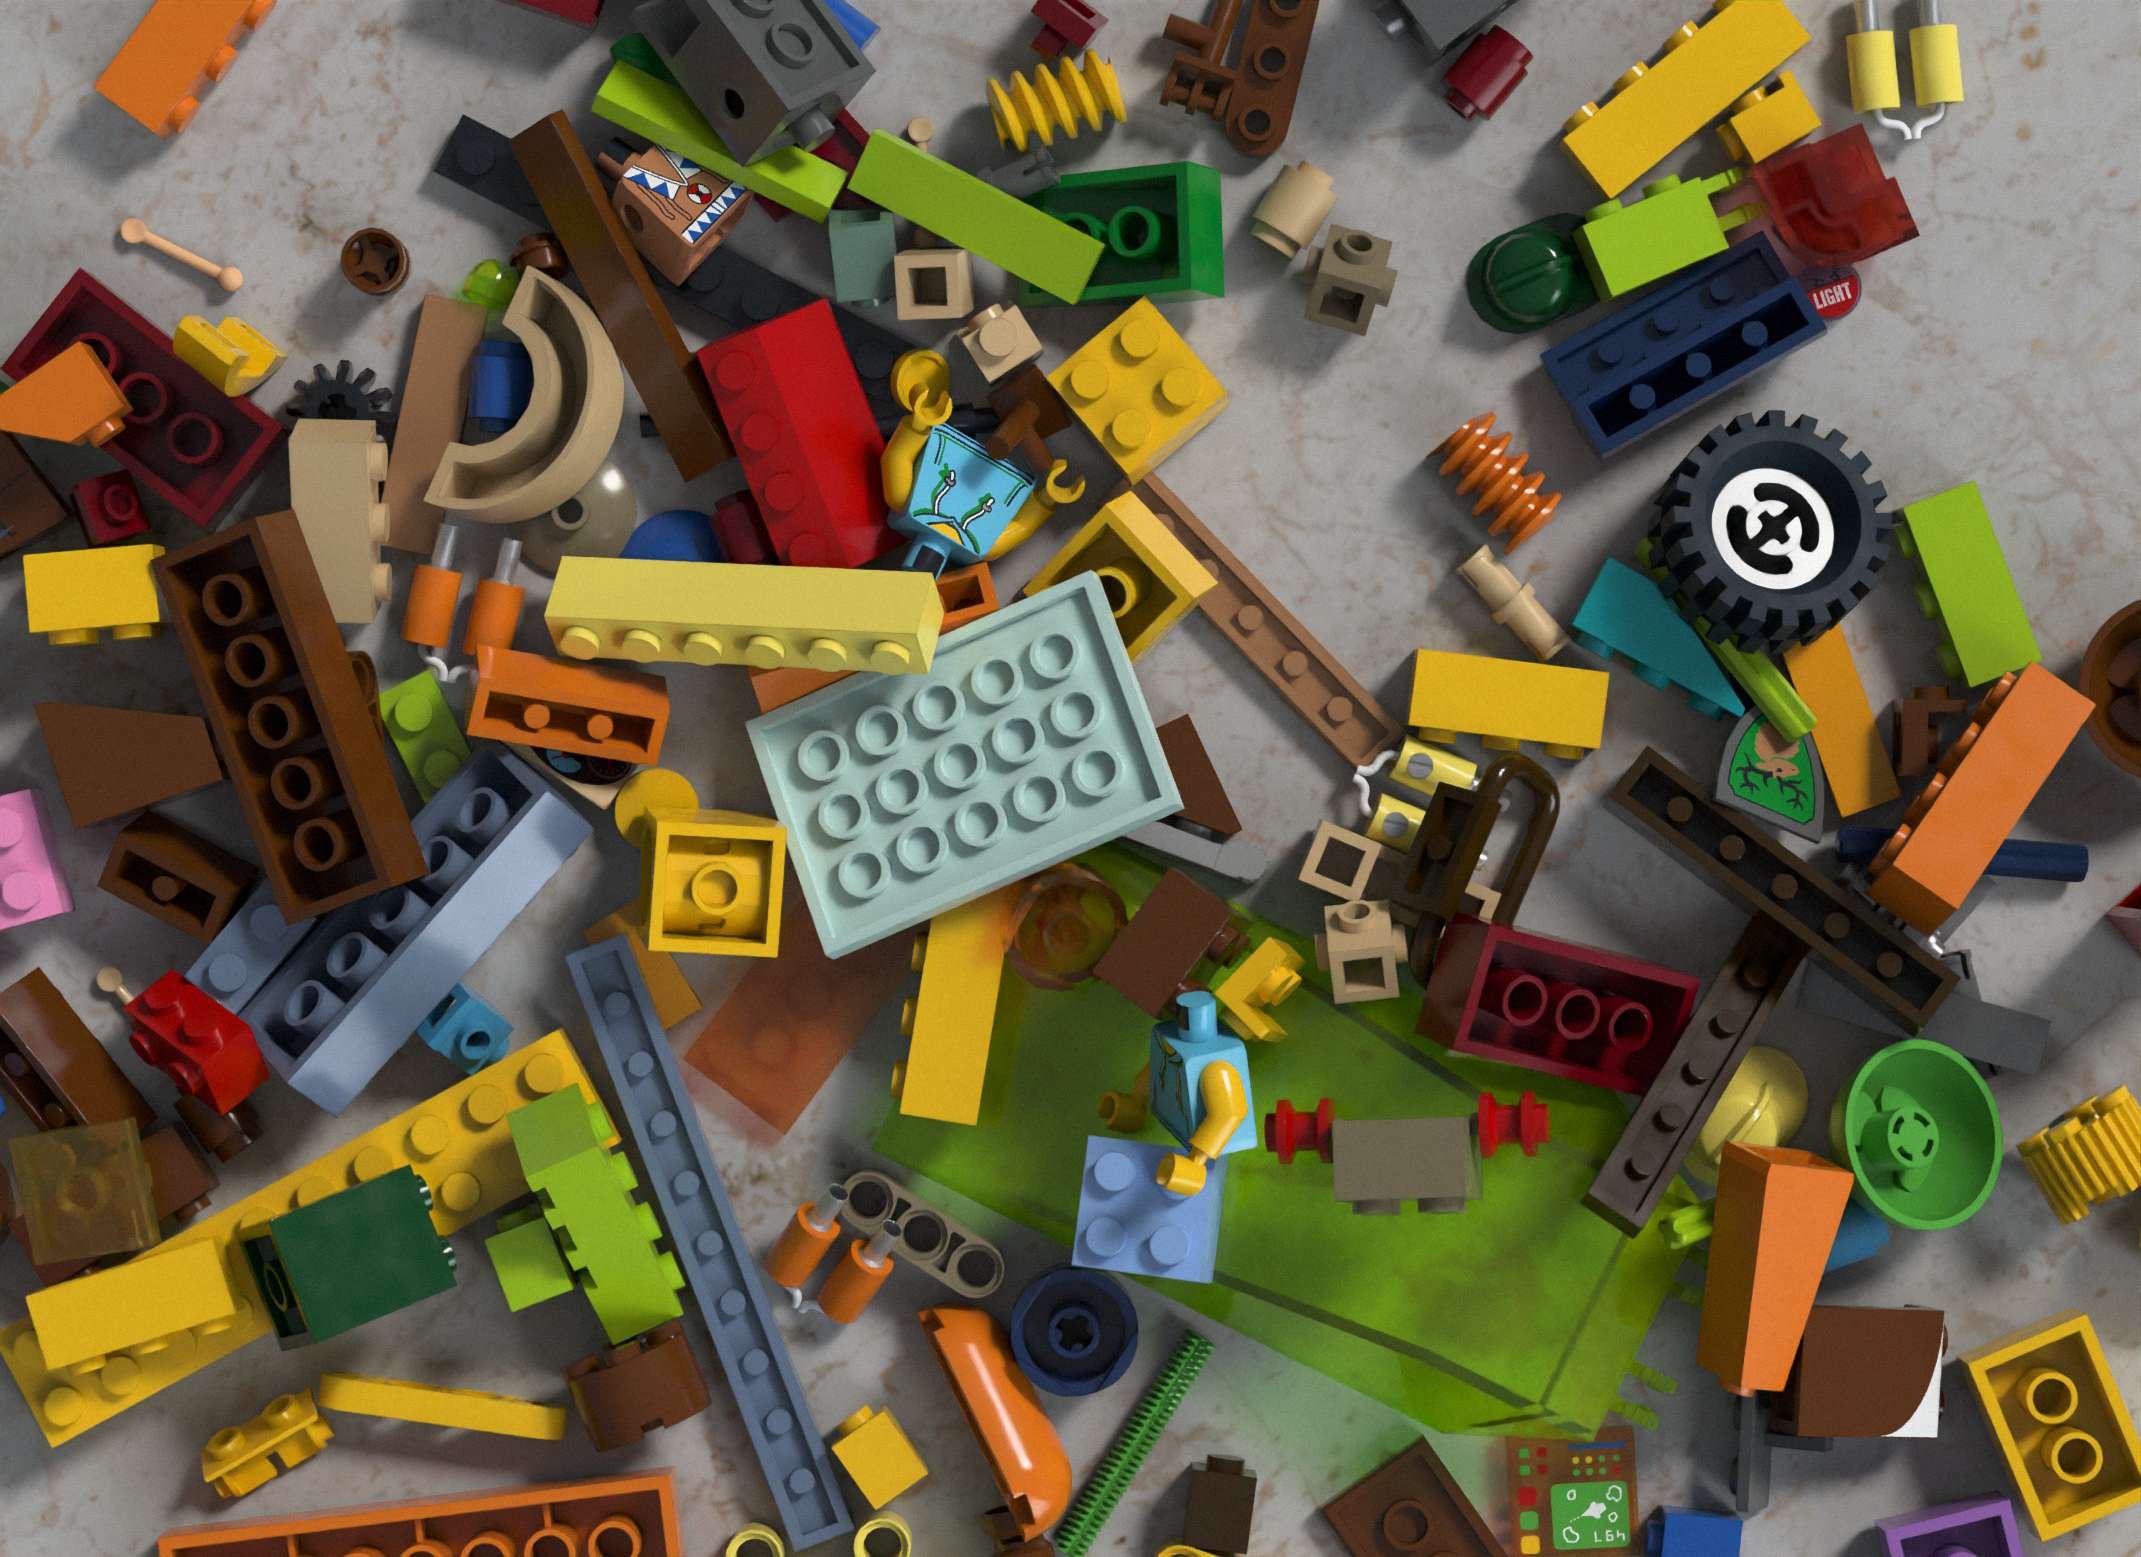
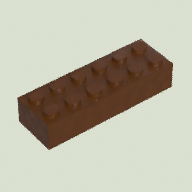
(289, 716)

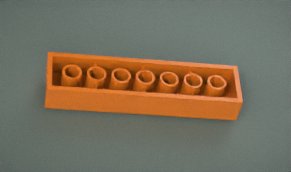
(572, 1517)

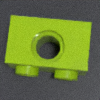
(529, 1258)

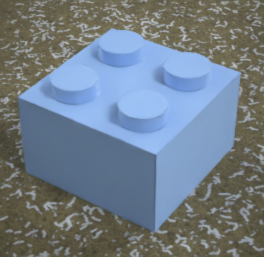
(1140, 1225)

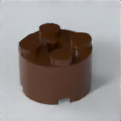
(637, 1386)

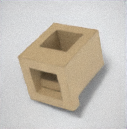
(1000, 342)

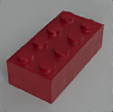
(183, 430)
(1554, 1004)

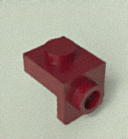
(109, 509)

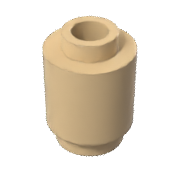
(1294, 209)

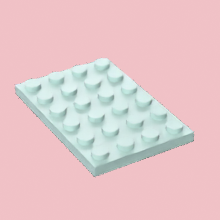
(967, 775)

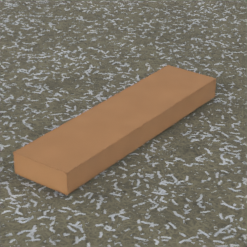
(430, 417)

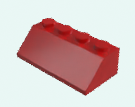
(804, 437)

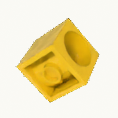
(711, 881)

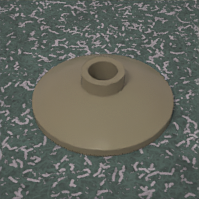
(600, 532)

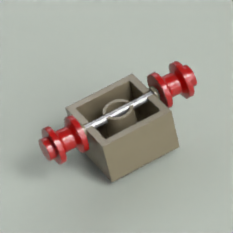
(1407, 1159)

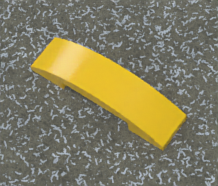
(229, 357)

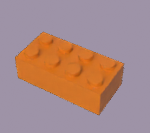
(1986, 787)

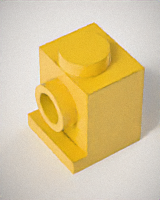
(1767, 122)

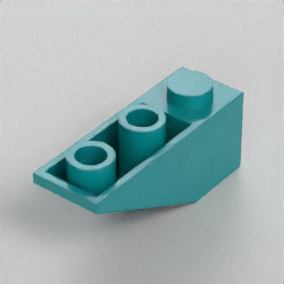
(1632, 618)

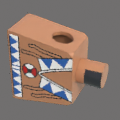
(672, 205)

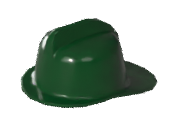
(1531, 276)

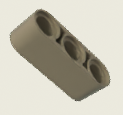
(955, 1238)

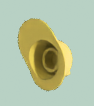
(1758, 1107)

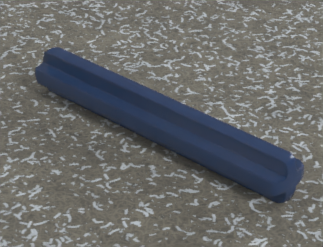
(2012, 859)

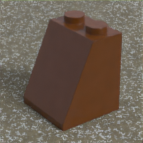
(128, 759)

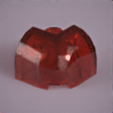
(1832, 202)

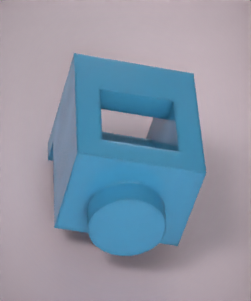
(469, 1032)

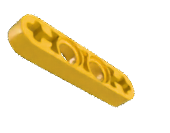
(442, 1405)

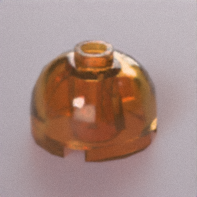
(1060, 924)

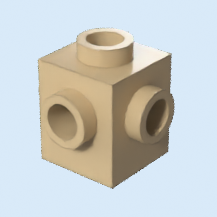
(1361, 950)

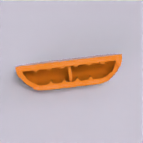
(1001, 1413)

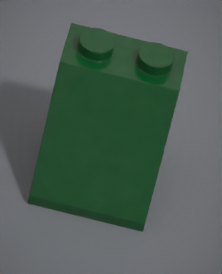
(348, 1258)

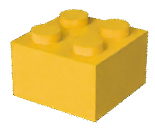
(1138, 390)
(1142, 569)
(95, 592)

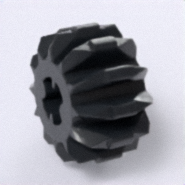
(354, 394)

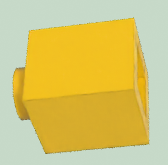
(878, 1454)

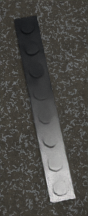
(720, 285)

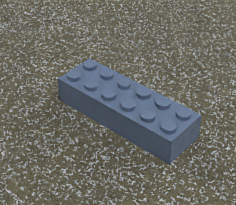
(397, 954)

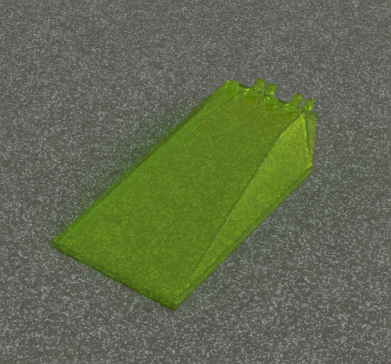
(1457, 1320)

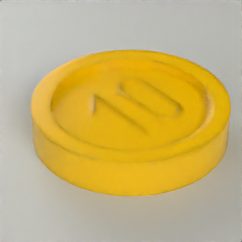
(916, 367)

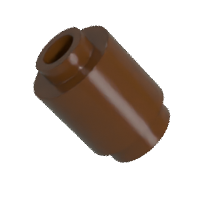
(217, 1133)

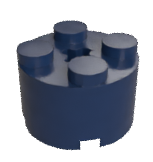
(1083, 1364)

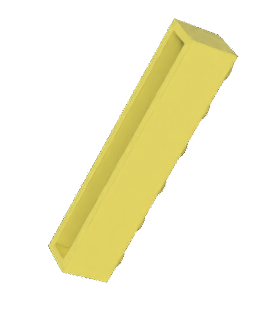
(745, 614)

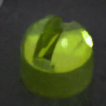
(491, 285)

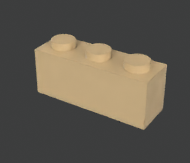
(339, 512)

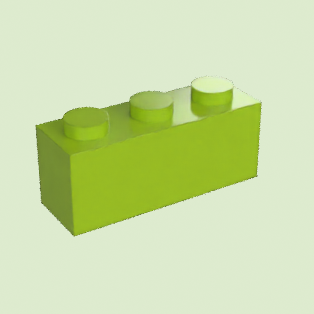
(1965, 586)

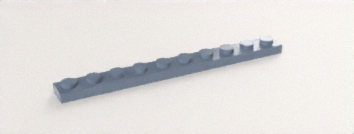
(710, 1241)

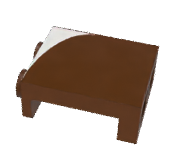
(1865, 1374)

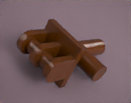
(1204, 70)
(1028, 416)

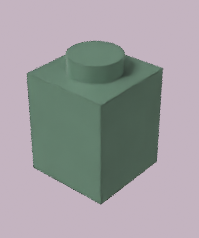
(863, 254)

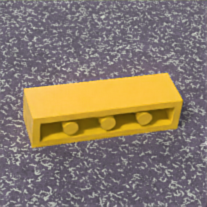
(1680, 93)
(953, 1012)

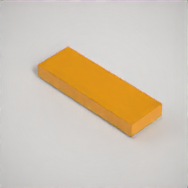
(1846, 730)

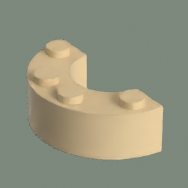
(564, 428)

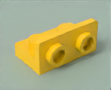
(1262, 978)

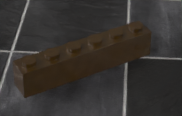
(1781, 892)

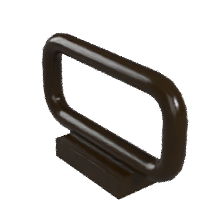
(1452, 843)

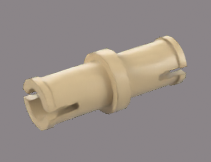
(1513, 603)

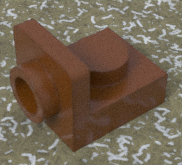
(1913, 740)

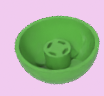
(1917, 1135)

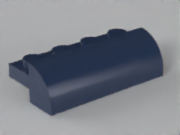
(1682, 345)

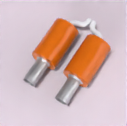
(435, 596)
(806, 1243)

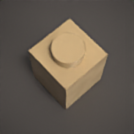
(934, 283)

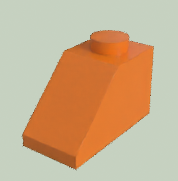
(66, 401)

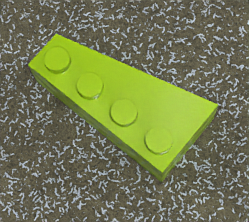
(594, 1213)

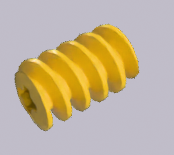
(1055, 101)

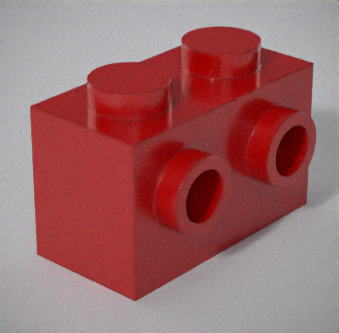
(196, 1042)

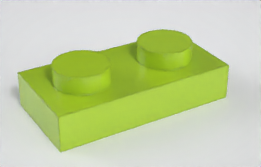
(425, 732)

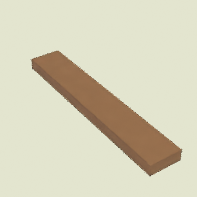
(1272, 636)

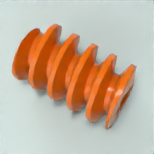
(1497, 480)

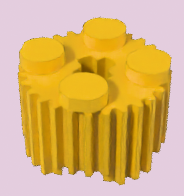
(2087, 1155)

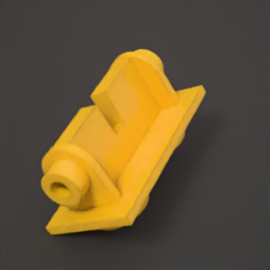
(239, 1457)

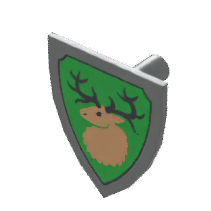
(1771, 777)

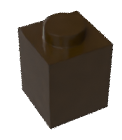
(1219, 1504)

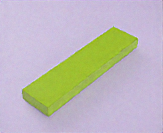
(676, 123)
(976, 216)

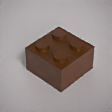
(1174, 945)

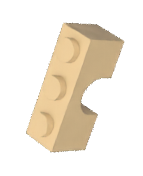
(1368, 870)

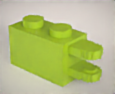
(1658, 234)

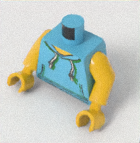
(956, 496)
(1194, 1090)

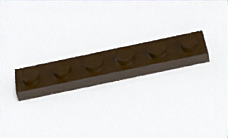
(1691, 1080)

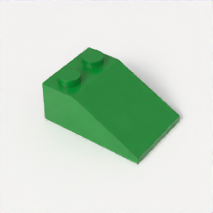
(1156, 229)

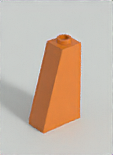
(1766, 1260)

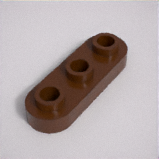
(1265, 91)

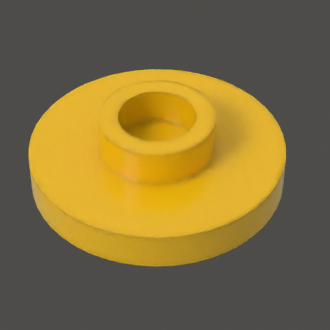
(650, 788)

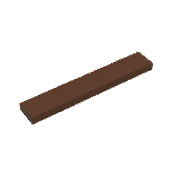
(623, 295)

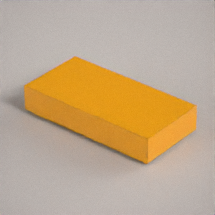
(664, 978)

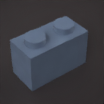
(249, 951)

